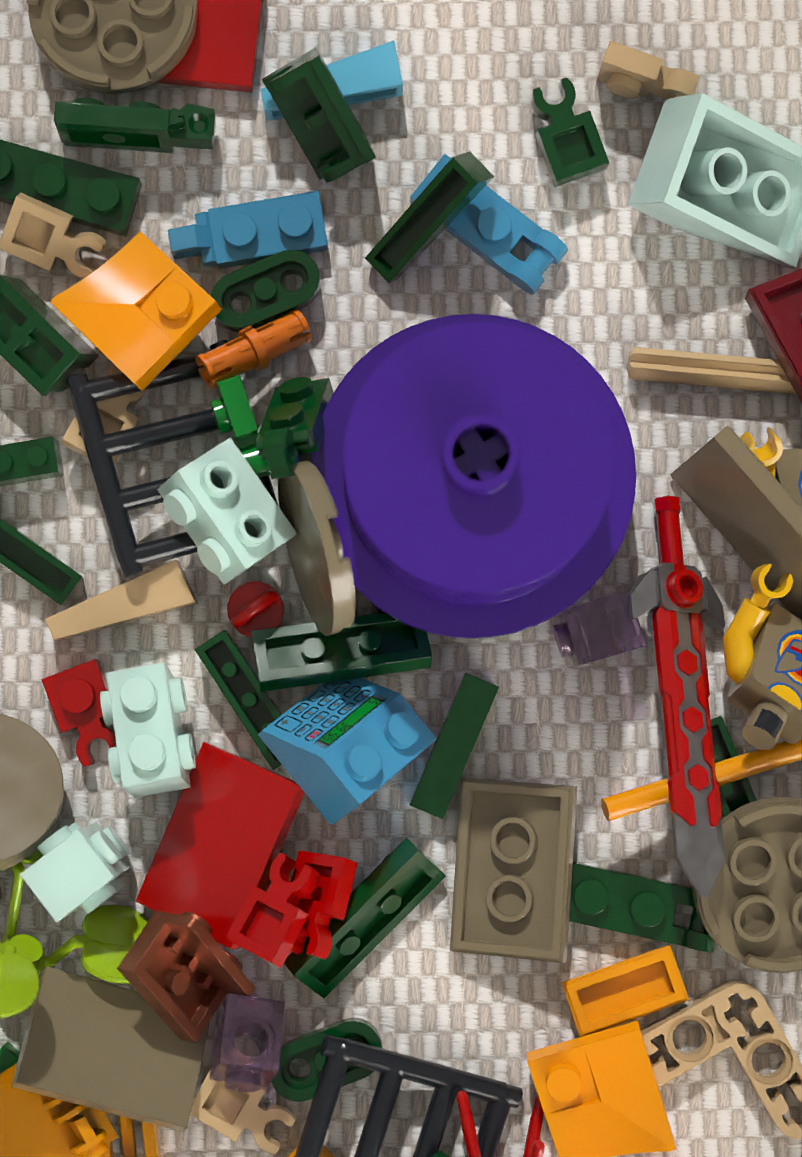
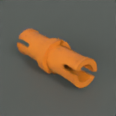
(254, 348)

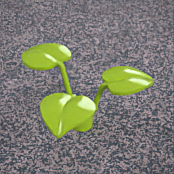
(106, 940)

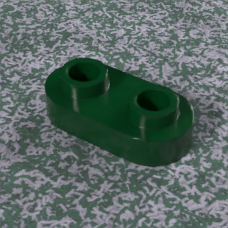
(263, 286)
(309, 1048)

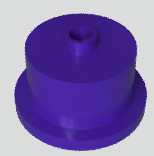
(459, 549)

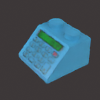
(346, 742)

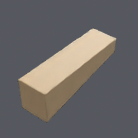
(136, 599)

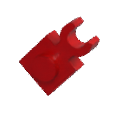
(77, 704)
(325, 902)
(270, 919)

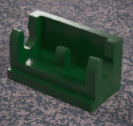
(319, 116)
(38, 340)

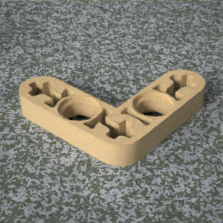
(722, 1033)

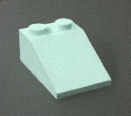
(723, 179)

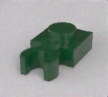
(568, 141)

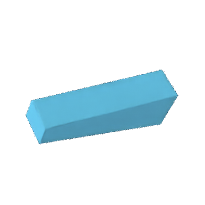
(361, 78)

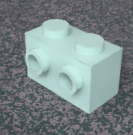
(225, 511)
(148, 730)
(78, 869)

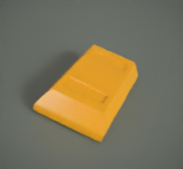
(625, 991)

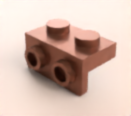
(183, 972)

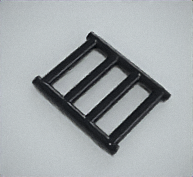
(102, 446)
(393, 1069)

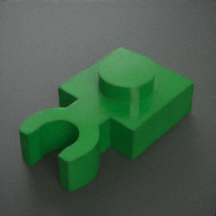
(235, 415)

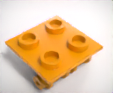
(48, 1126)

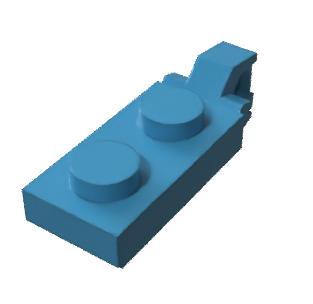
(252, 231)

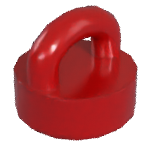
(255, 607)

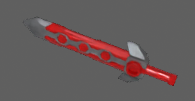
(678, 607)

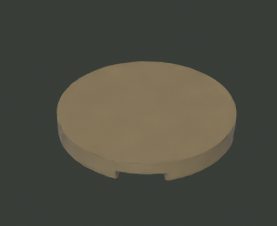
(113, 42)
(317, 549)
(28, 790)
(758, 892)

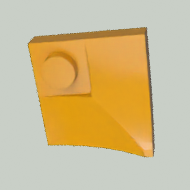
(138, 309)
(602, 1095)

